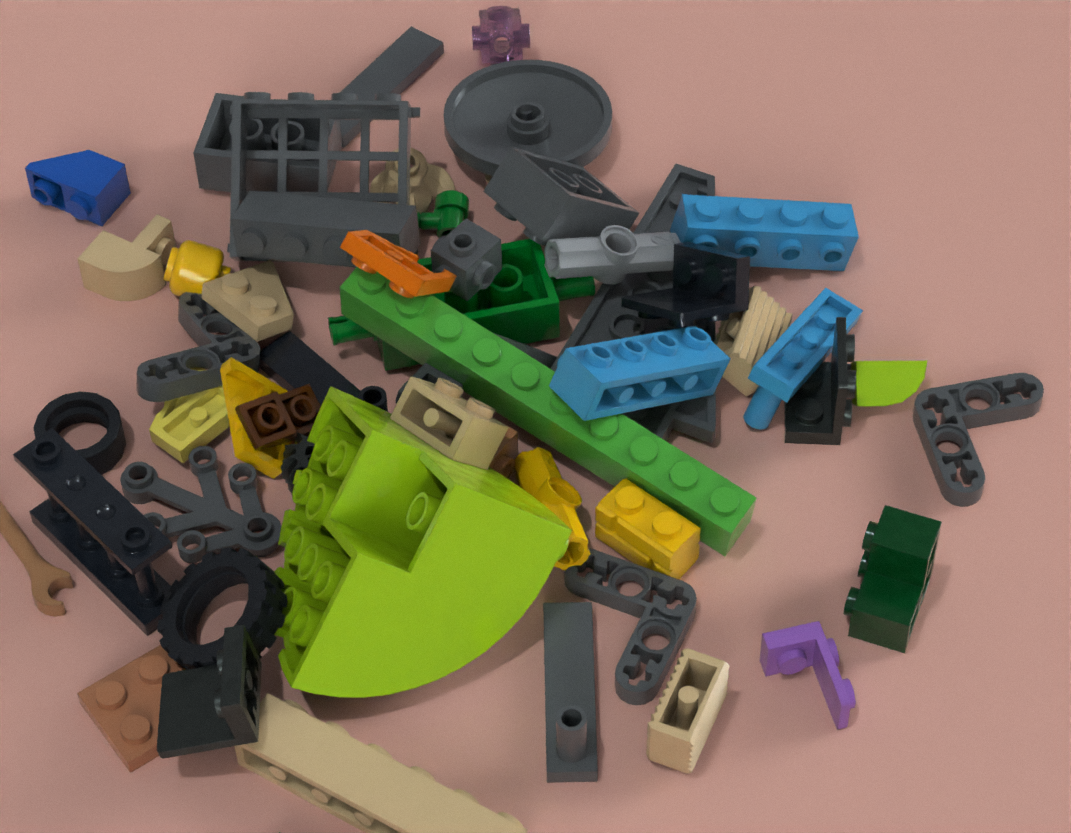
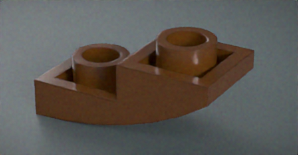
(279, 417)

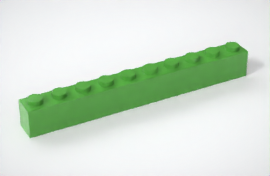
(520, 391)

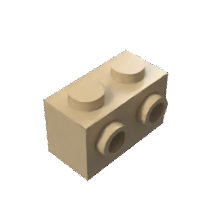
(449, 422)

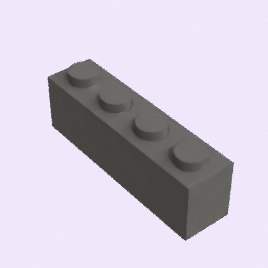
(314, 227)

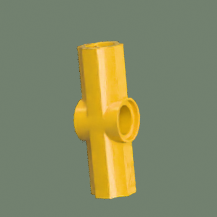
(540, 478)

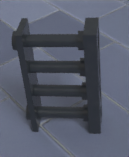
(97, 528)

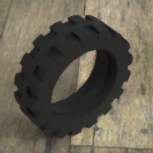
(205, 582)

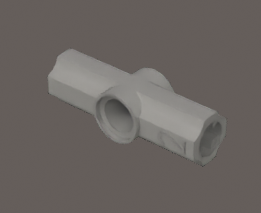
(610, 254)

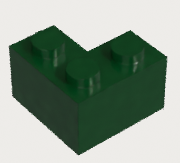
(894, 576)

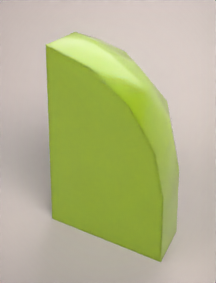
(886, 381)

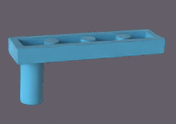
(796, 355)

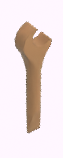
(44, 576)

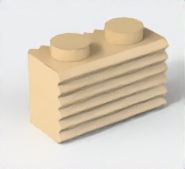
(749, 336)
(687, 710)

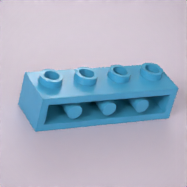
(770, 230)
(638, 372)

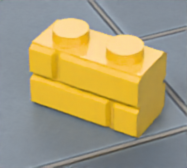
(646, 530)

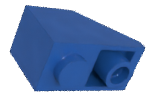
(80, 184)

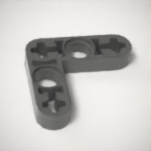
(171, 375)
(959, 416)
(654, 617)

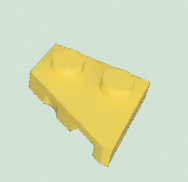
(190, 422)

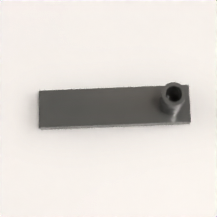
(570, 693)

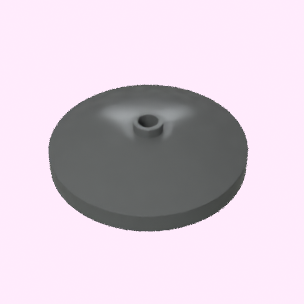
(530, 108)

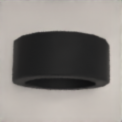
(90, 408)

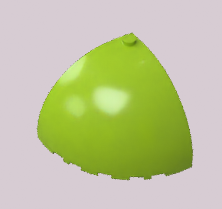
(401, 557)

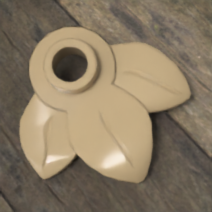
(425, 181)

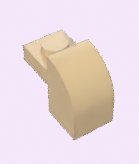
(126, 268)

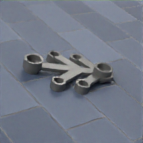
(208, 510)

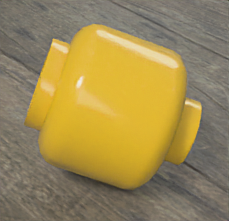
(192, 266)

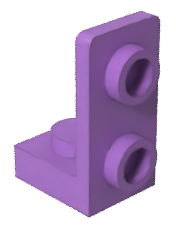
(806, 646)

